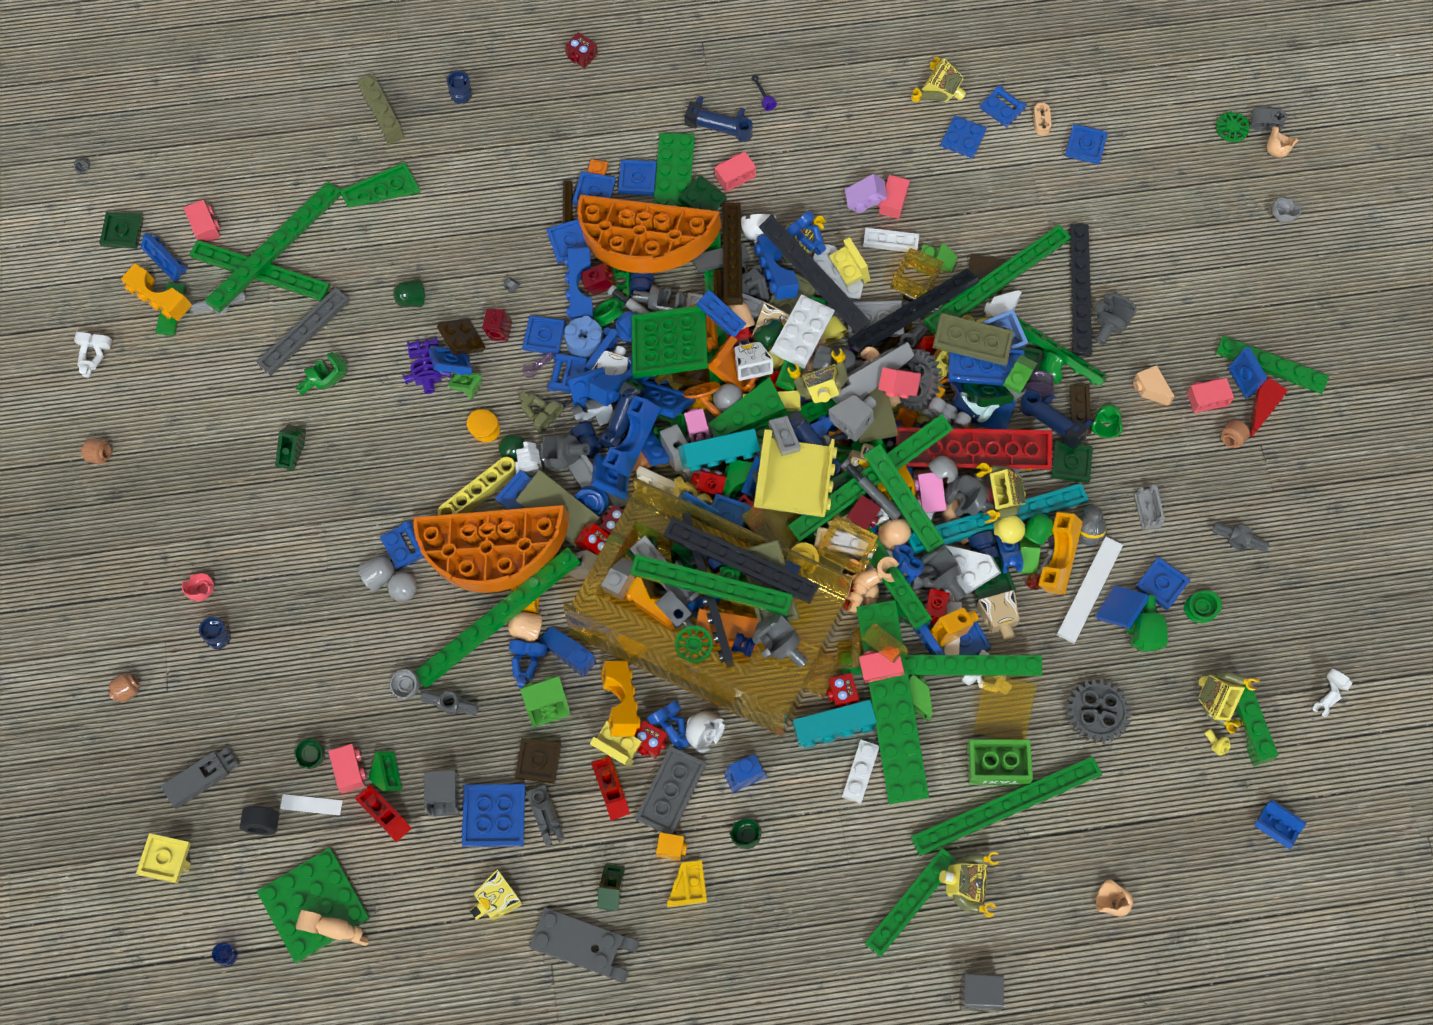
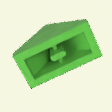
(1030, 553)

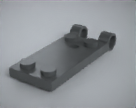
(572, 942)

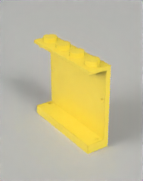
(795, 480)

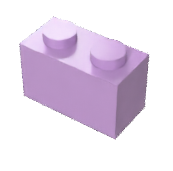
(866, 193)

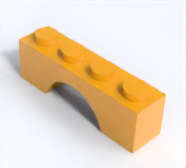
(169, 302)
(1066, 535)
(617, 679)

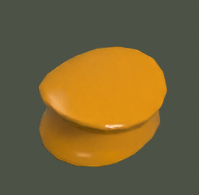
(483, 425)

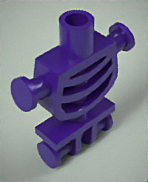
(422, 368)

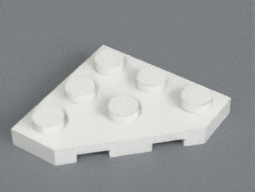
(853, 291)
(975, 569)

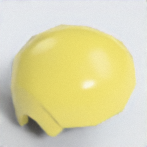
(1009, 529)

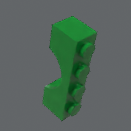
(736, 477)
(1259, 740)

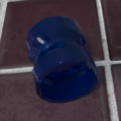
(748, 646)
(221, 951)

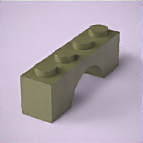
(381, 109)

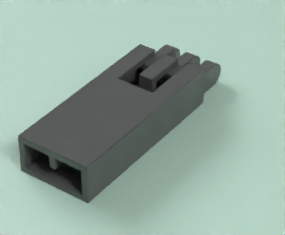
(192, 780)

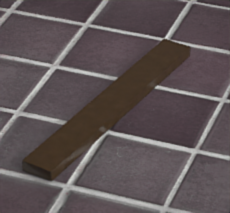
(732, 254)

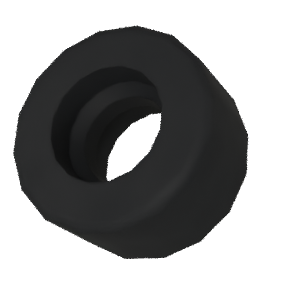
(259, 820)

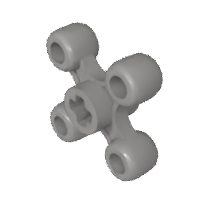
(939, 406)

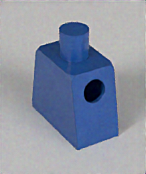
(745, 773)

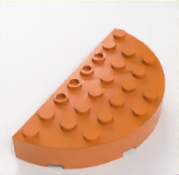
(645, 235)
(491, 547)

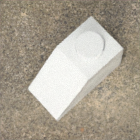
(1002, 304)

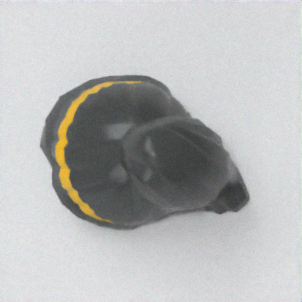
(1093, 525)

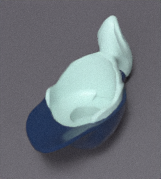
(965, 404)

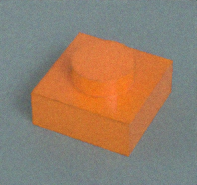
(598, 167)
(907, 416)

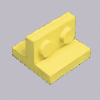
(850, 264)
(618, 747)
(164, 858)

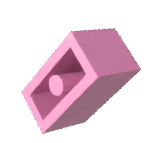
(696, 425)
(930, 492)

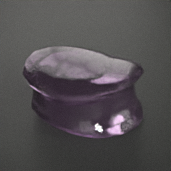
(1041, 382)

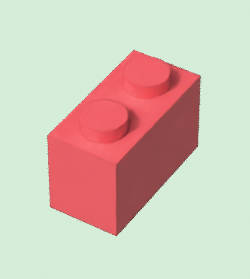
(735, 171)
(896, 194)
(201, 221)
(899, 382)
(1210, 395)
(878, 667)
(347, 768)

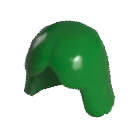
(1052, 364)
(1108, 414)
(1039, 528)

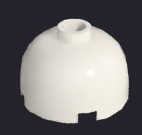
(750, 226)
(703, 729)

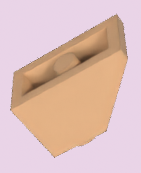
(1153, 386)

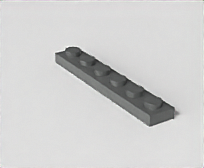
(302, 331)

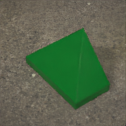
(385, 772)

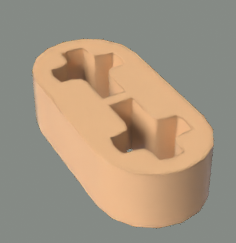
(1046, 119)

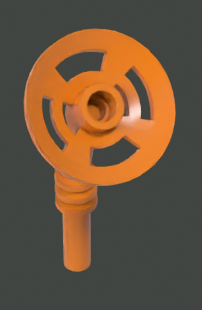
(702, 393)

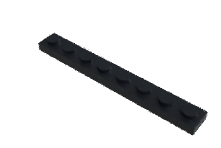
(814, 274)
(1080, 290)
(913, 310)
(741, 560)
(714, 616)

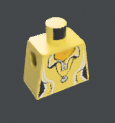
(495, 898)

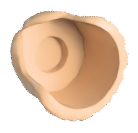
(1278, 144)
(744, 313)
(894, 533)
(525, 626)
(1109, 892)

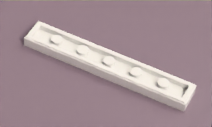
(1089, 590)

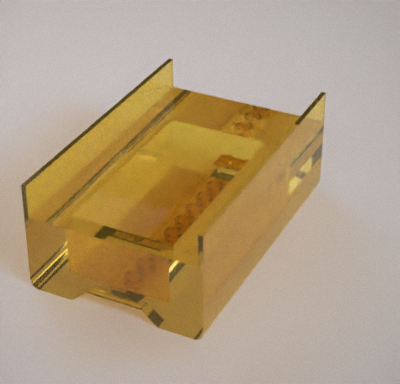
(756, 686)

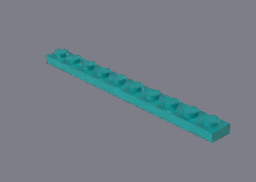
(973, 525)

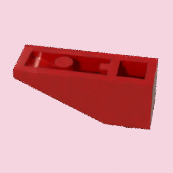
(1265, 402)
(610, 788)
(383, 813)

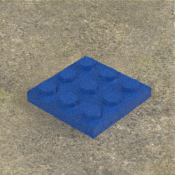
(493, 815)

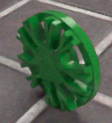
(1232, 127)
(694, 644)

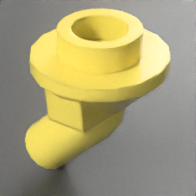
(1219, 746)

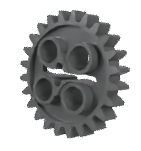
(929, 380)
(1099, 693)

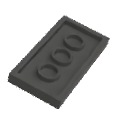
(670, 791)

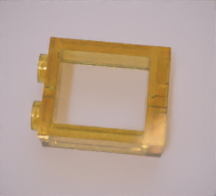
(914, 259)
(853, 529)

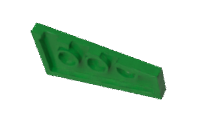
(383, 186)
(750, 410)

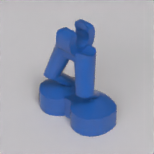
(804, 223)
(907, 562)
(521, 649)
(678, 739)

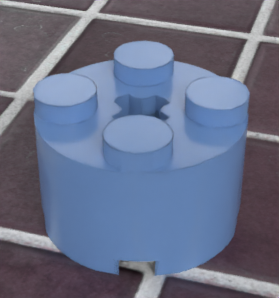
(583, 337)

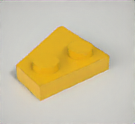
(688, 886)

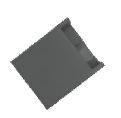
(441, 793)
(982, 992)

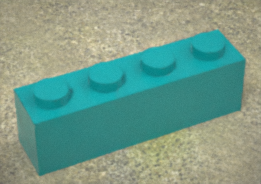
(718, 449)
(834, 724)

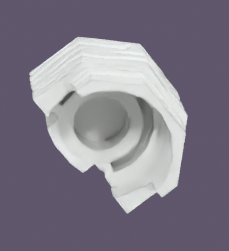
(528, 459)

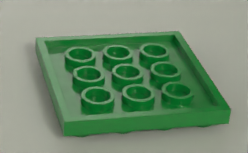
(669, 342)
(312, 887)

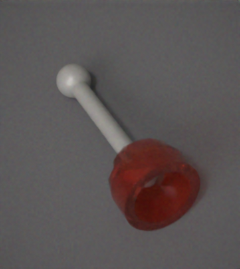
(1033, 580)

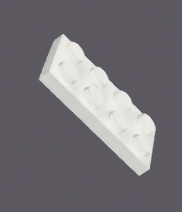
(802, 331)

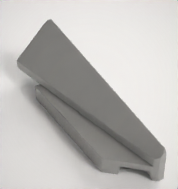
(867, 376)

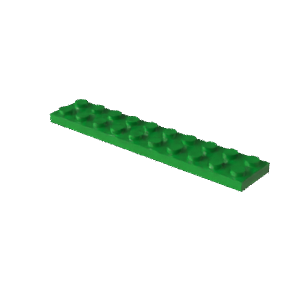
(895, 715)

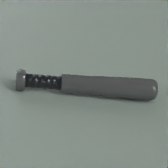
(885, 504)

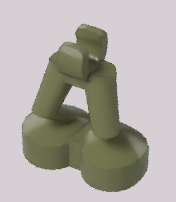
(543, 419)

